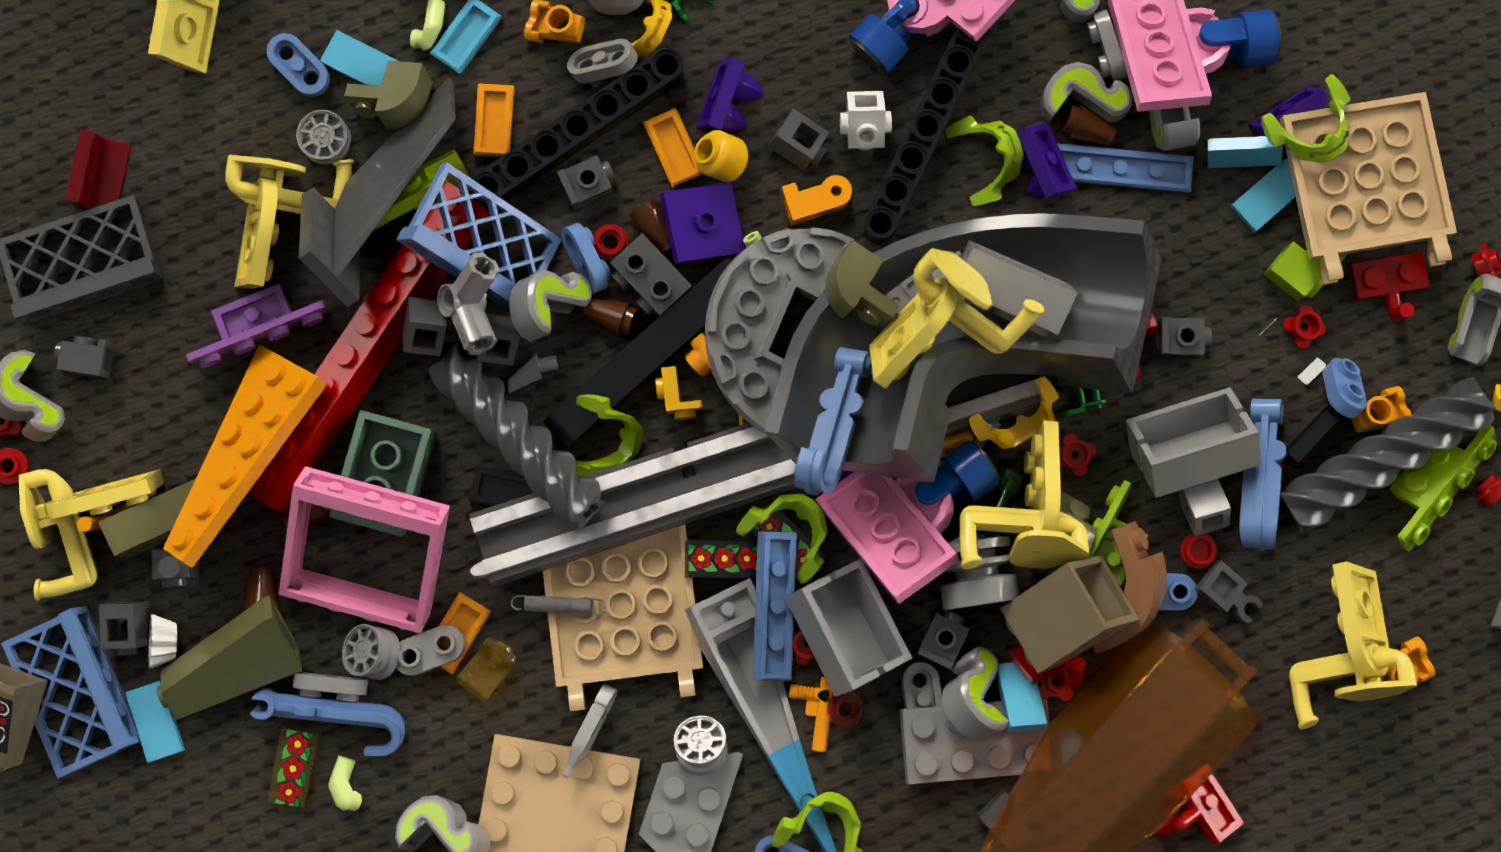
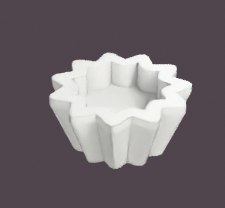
(162, 641)

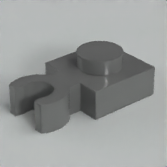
(1225, 591)

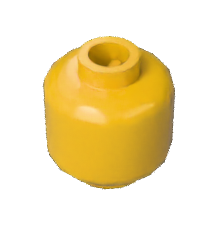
(721, 156)

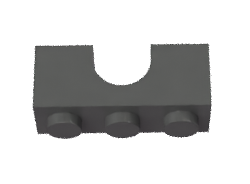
(427, 330)

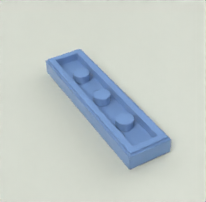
(1128, 168)
(772, 614)

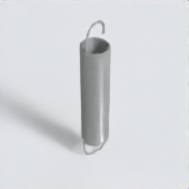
(558, 604)

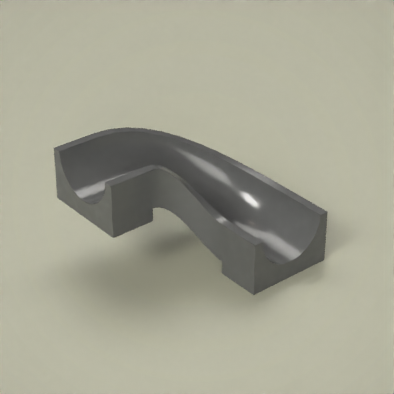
(905, 425)

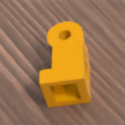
(817, 200)

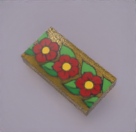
(293, 767)

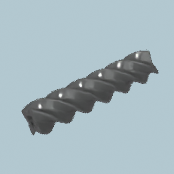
(523, 446)
(1379, 458)

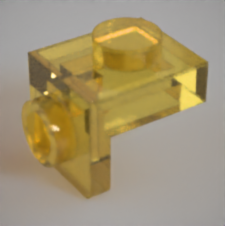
(487, 669)

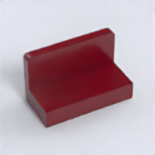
(97, 170)

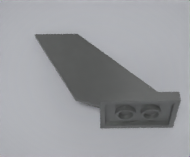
(333, 236)

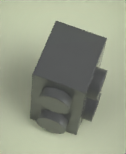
(649, 276)

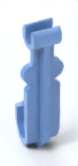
(822, 463)
(1263, 483)
(335, 712)

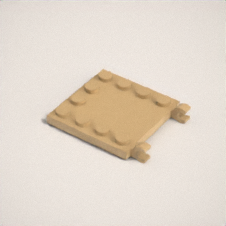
(1377, 191)
(643, 620)
(540, 810)

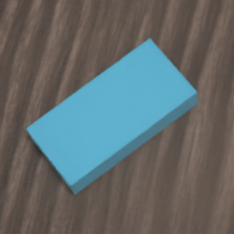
(465, 35)
(355, 59)
(1242, 152)
(1266, 197)
(1020, 700)
(154, 723)

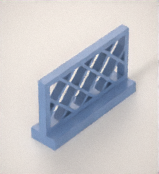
(453, 259)
(101, 684)

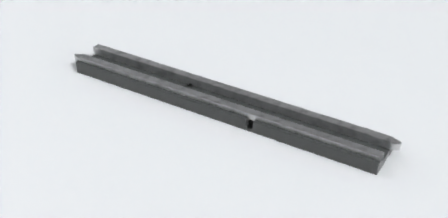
(687, 486)

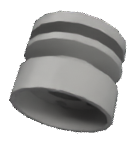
(982, 583)

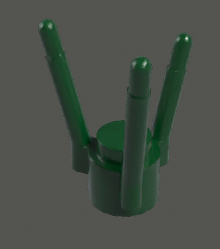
(1008, 490)

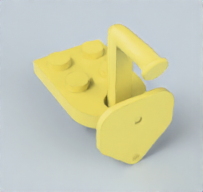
(184, 32)
(263, 201)
(936, 303)
(64, 512)
(1043, 528)
(1367, 647)

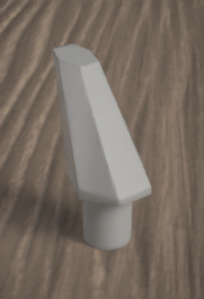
(531, 371)

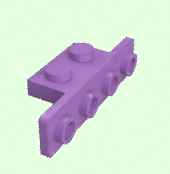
(254, 319)

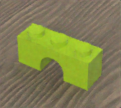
(1296, 273)

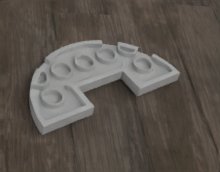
(751, 305)

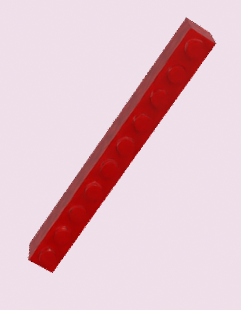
(360, 357)

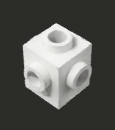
(865, 120)

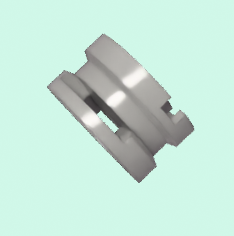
(323, 137)
(373, 652)
(699, 746)

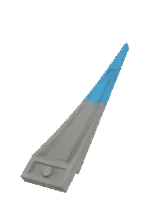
(727, 641)

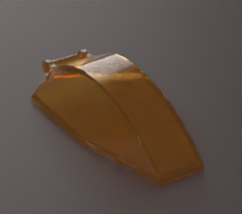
(1128, 748)

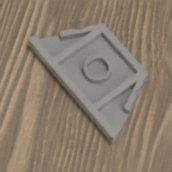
(688, 807)

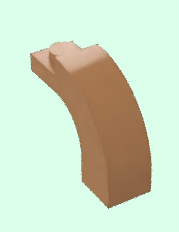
(1144, 581)

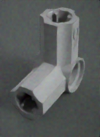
(467, 301)

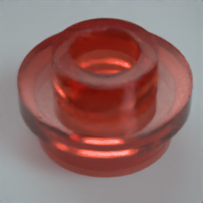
(854, 715)

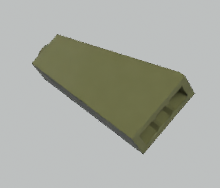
(147, 523)
(231, 661)

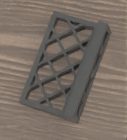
(86, 289)

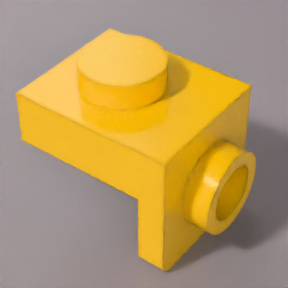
(668, 389)

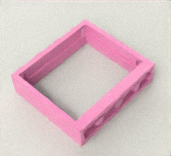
(370, 503)

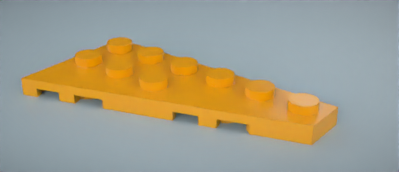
(257, 424)

